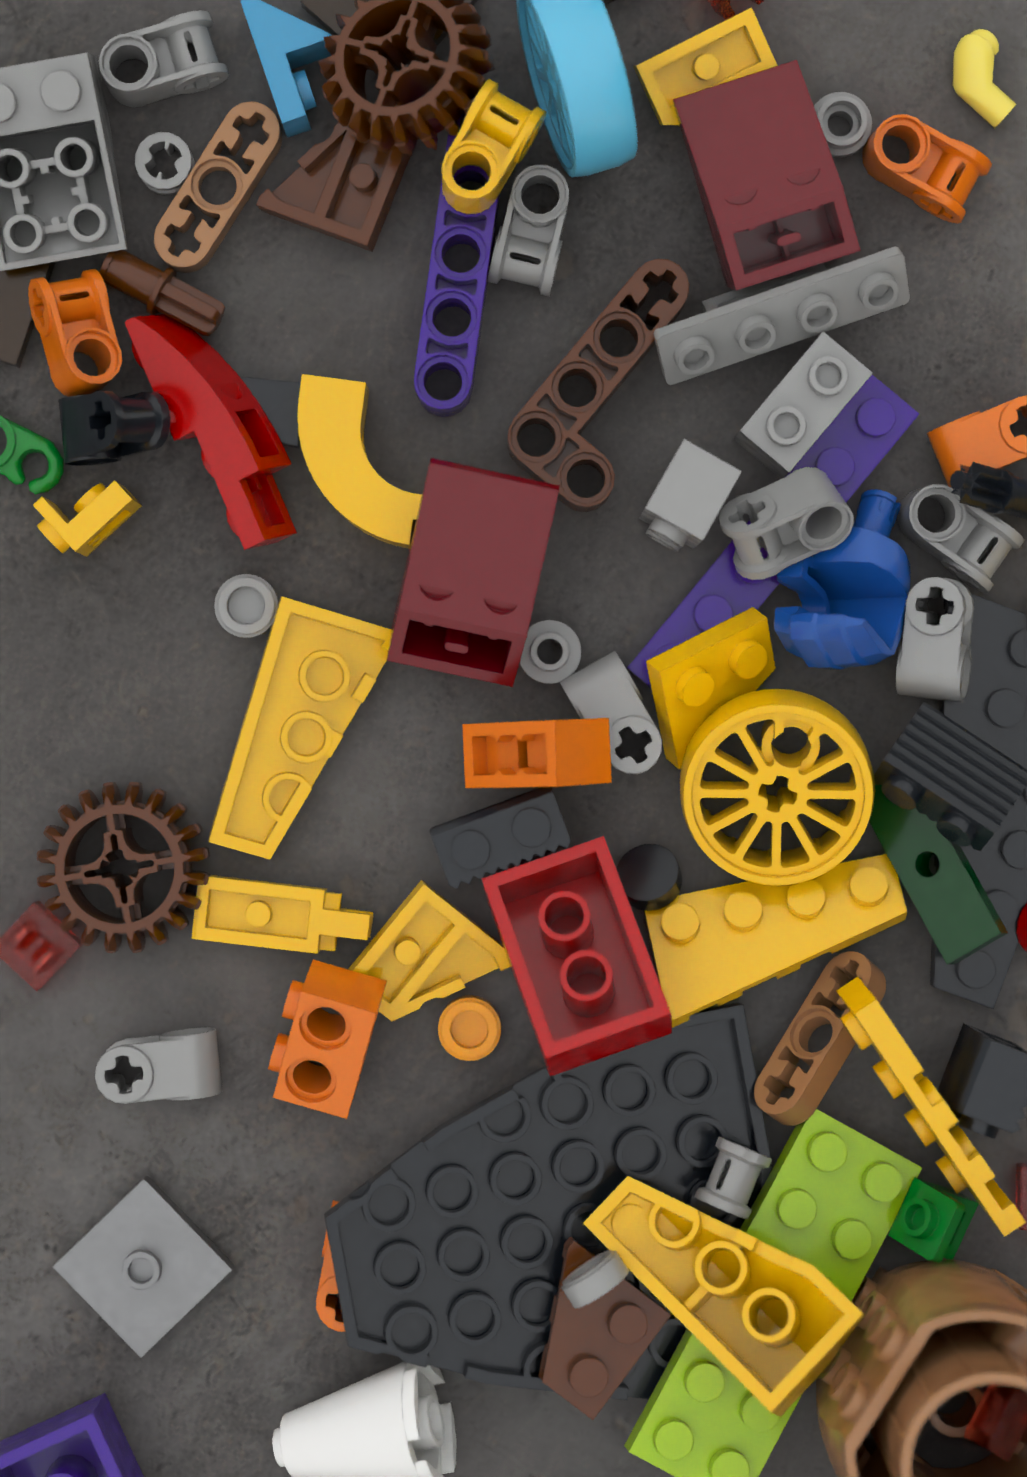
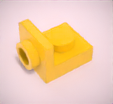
(98, 516)

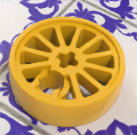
(780, 710)

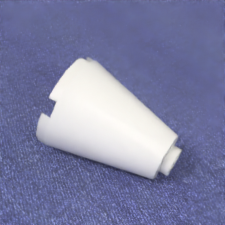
(372, 1429)

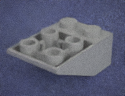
(56, 164)

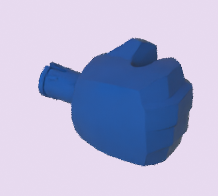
(849, 594)

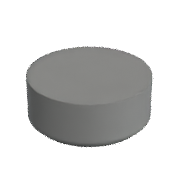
(246, 605)
(594, 1278)

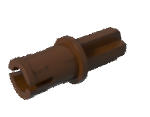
(162, 292)

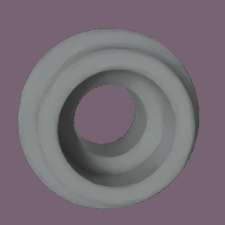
(856, 114)
(570, 652)

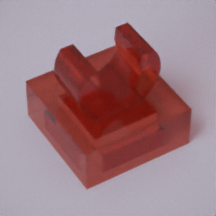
(37, 946)

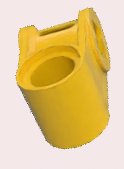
(491, 137)

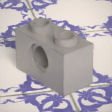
(802, 405)
(688, 497)

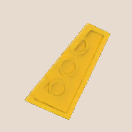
(301, 703)
(744, 933)
(930, 1114)

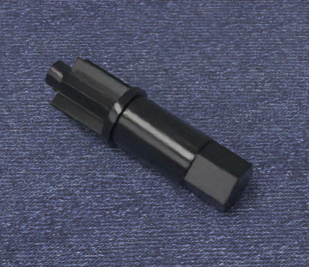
(991, 489)

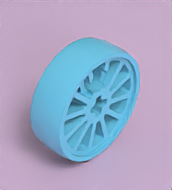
(579, 83)

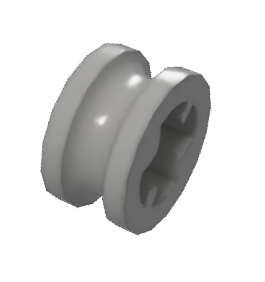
(145, 162)

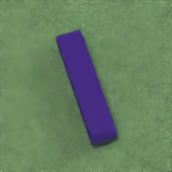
(451, 289)

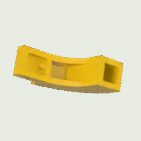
(333, 446)

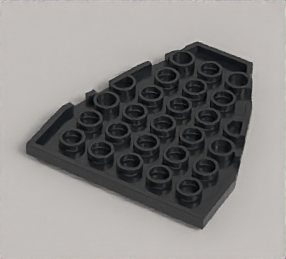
(466, 1230)

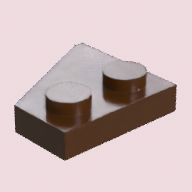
(340, 189)
(597, 1343)

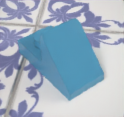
(284, 45)

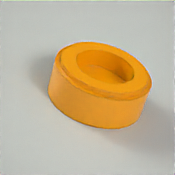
(469, 1028)

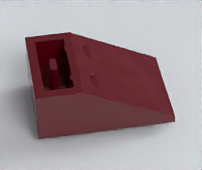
(765, 176)
(472, 572)

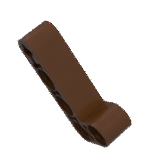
(605, 374)

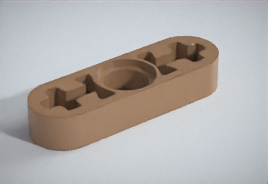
(256, 155)
(825, 1064)

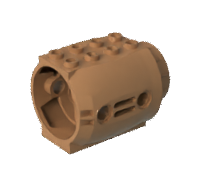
(920, 1342)

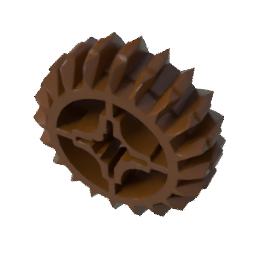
(418, 97)
(126, 896)

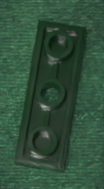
(951, 900)

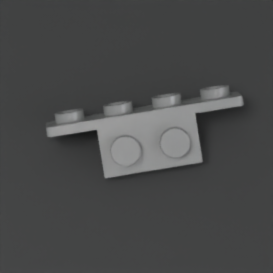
(781, 313)

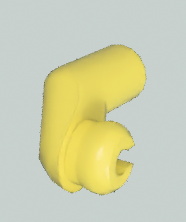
(974, 76)

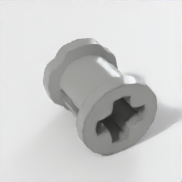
(733, 1178)

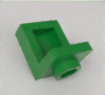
(933, 1220)

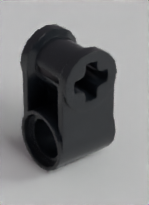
(106, 428)

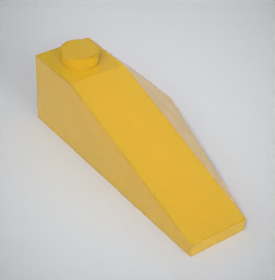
(744, 1300)

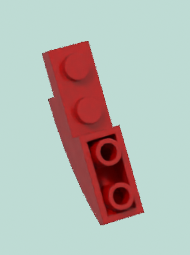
(230, 425)

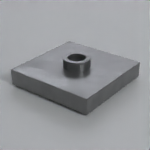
(143, 1266)

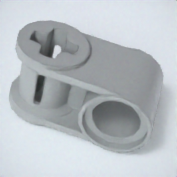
(168, 60)
(530, 234)
(788, 520)
(970, 539)
(936, 656)
(609, 692)
(174, 1067)

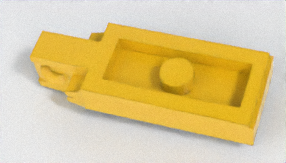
(275, 915)

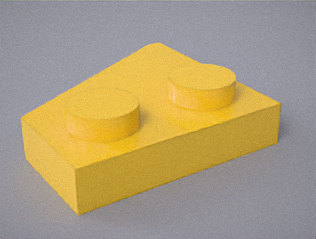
(703, 61)
(706, 674)
(427, 952)

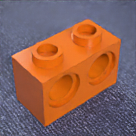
(537, 753)
(328, 1038)

